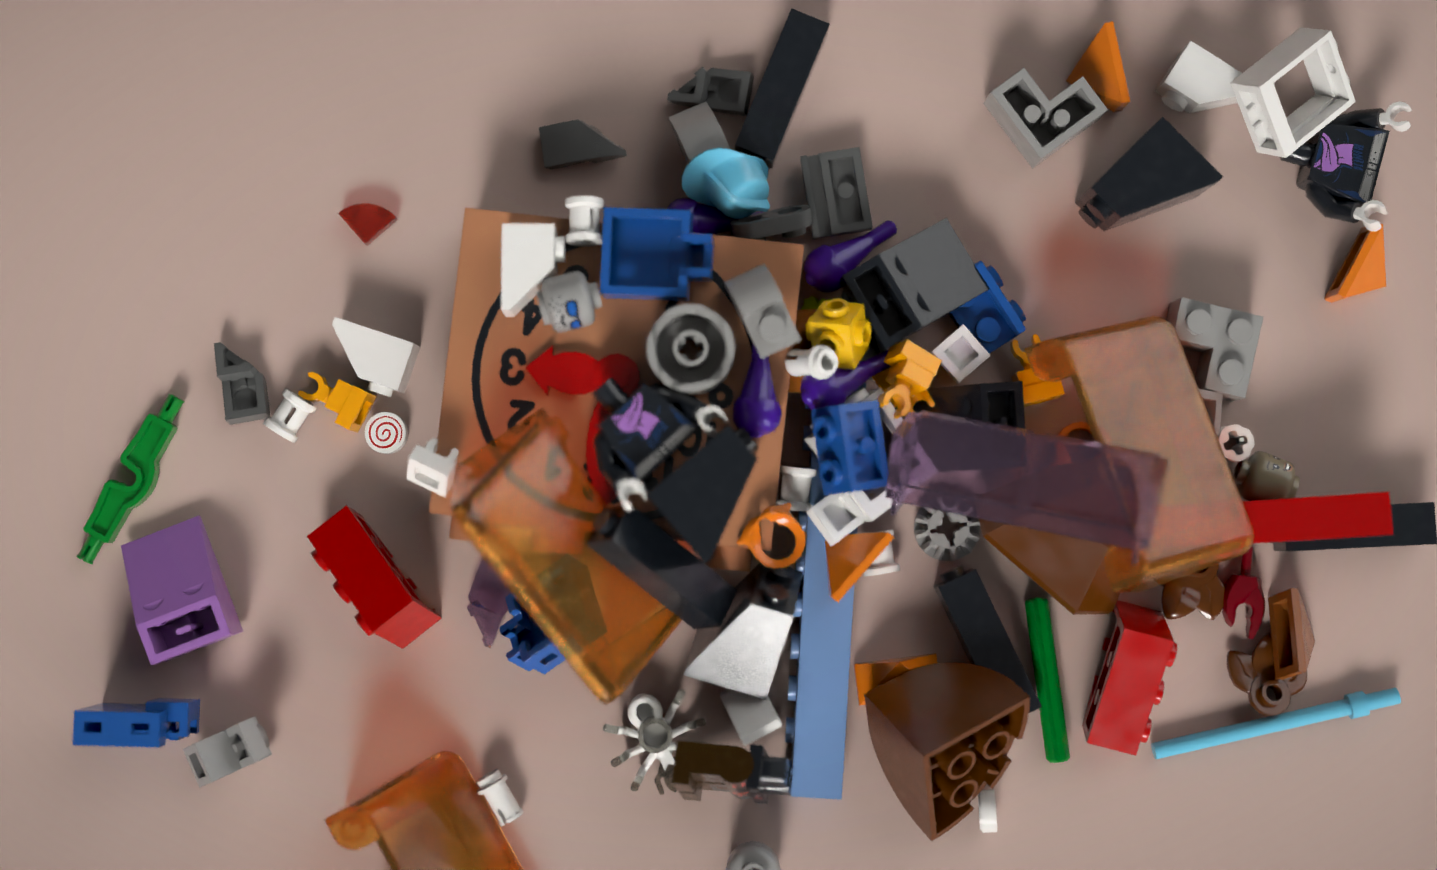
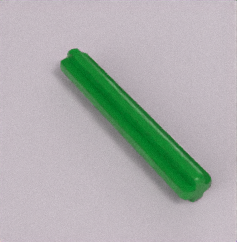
(1047, 680)

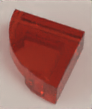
(368, 220)

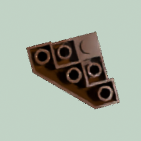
(1060, 564)

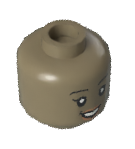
(1265, 478)

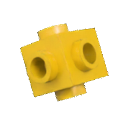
(842, 329)

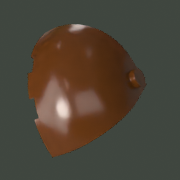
(944, 737)

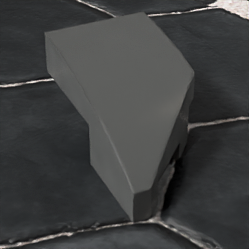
(721, 88)
(576, 143)
(243, 387)

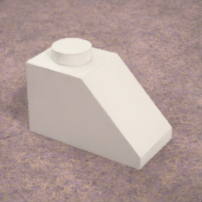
(1197, 81)
(527, 259)
(377, 356)
(750, 715)

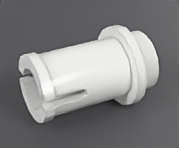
(818, 362)
(499, 796)

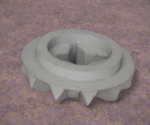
(936, 544)

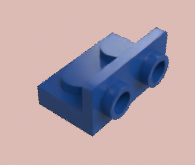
(990, 315)
(850, 447)

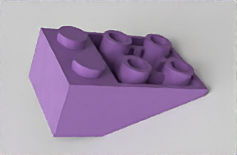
(178, 591)

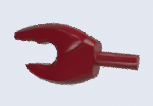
(1248, 590)

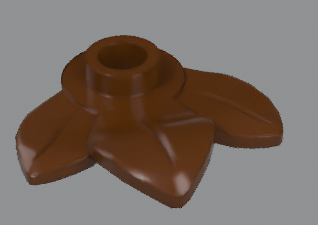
(1193, 591)
(1257, 672)

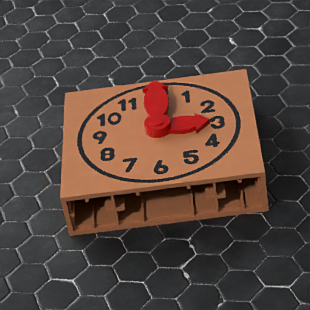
(516, 365)

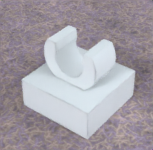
(960, 354)
(431, 469)
(836, 516)

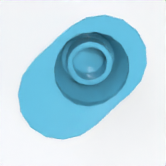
(728, 181)

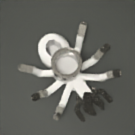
(653, 735)

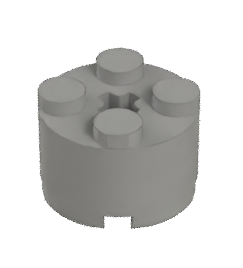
(708, 331)

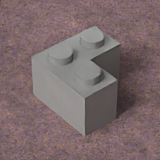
(1042, 125)
(1225, 342)

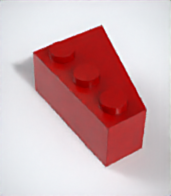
(370, 579)
(1129, 679)

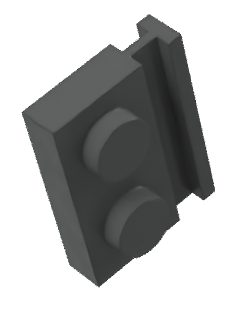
(836, 192)

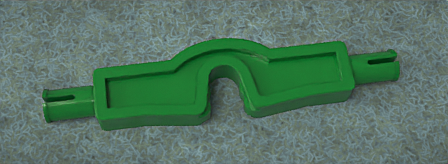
(143, 459)

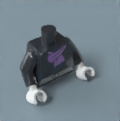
(1344, 162)
(644, 432)

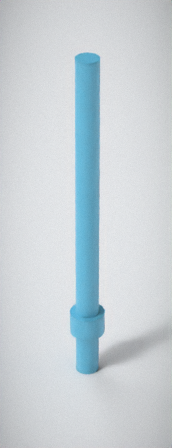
(1353, 705)

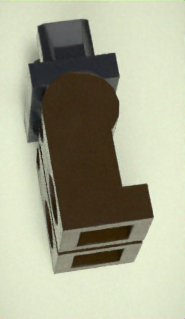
(730, 770)

